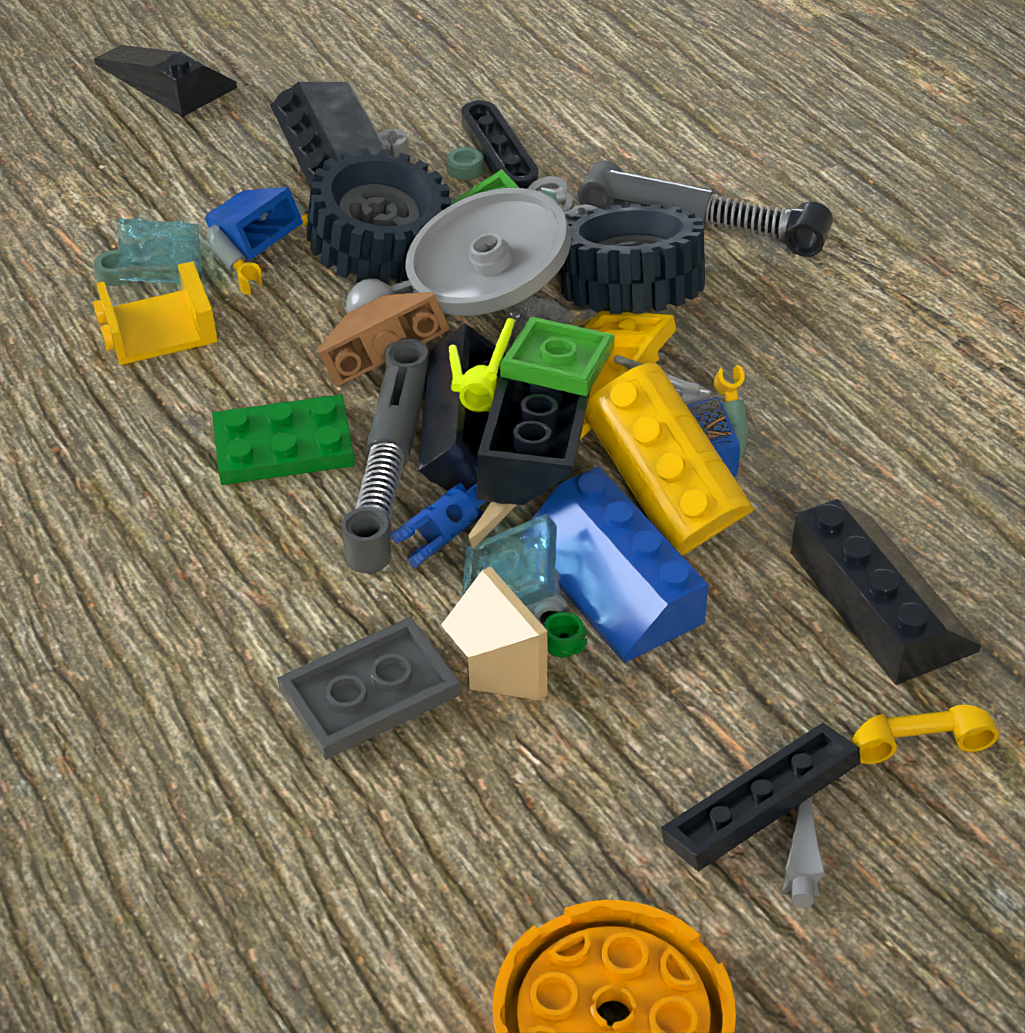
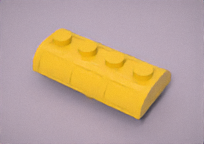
(666, 457)

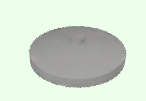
(489, 250)

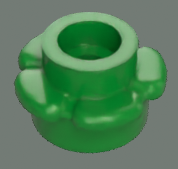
(565, 634)

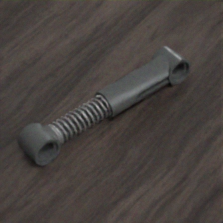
(387, 452)

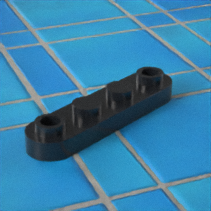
(498, 142)

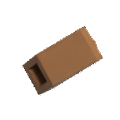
(366, 332)

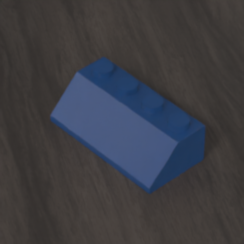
(621, 567)

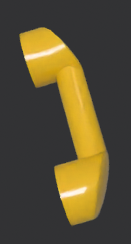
(971, 726)

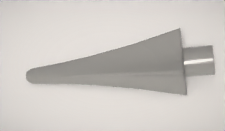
(804, 861)

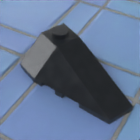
(166, 76)

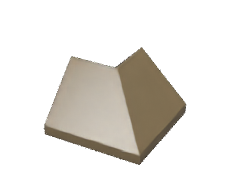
(500, 639)

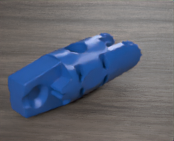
(441, 521)

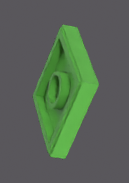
(557, 356)

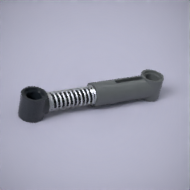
(801, 227)

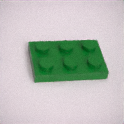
(282, 439)

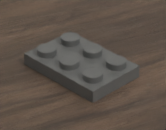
(368, 687)

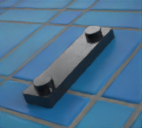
(760, 796)

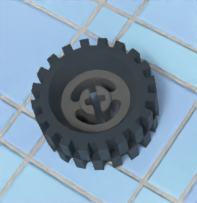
(370, 212)
(634, 258)

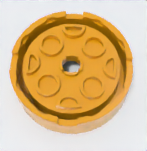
(618, 954)

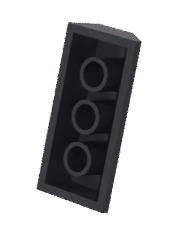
(323, 122)
(449, 429)
(528, 441)
(878, 592)

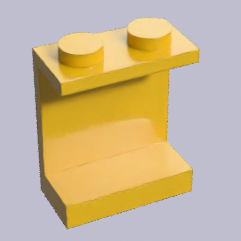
(157, 323)

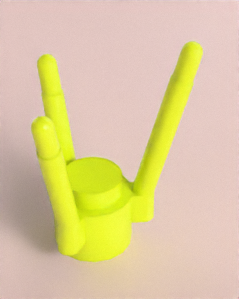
(480, 382)

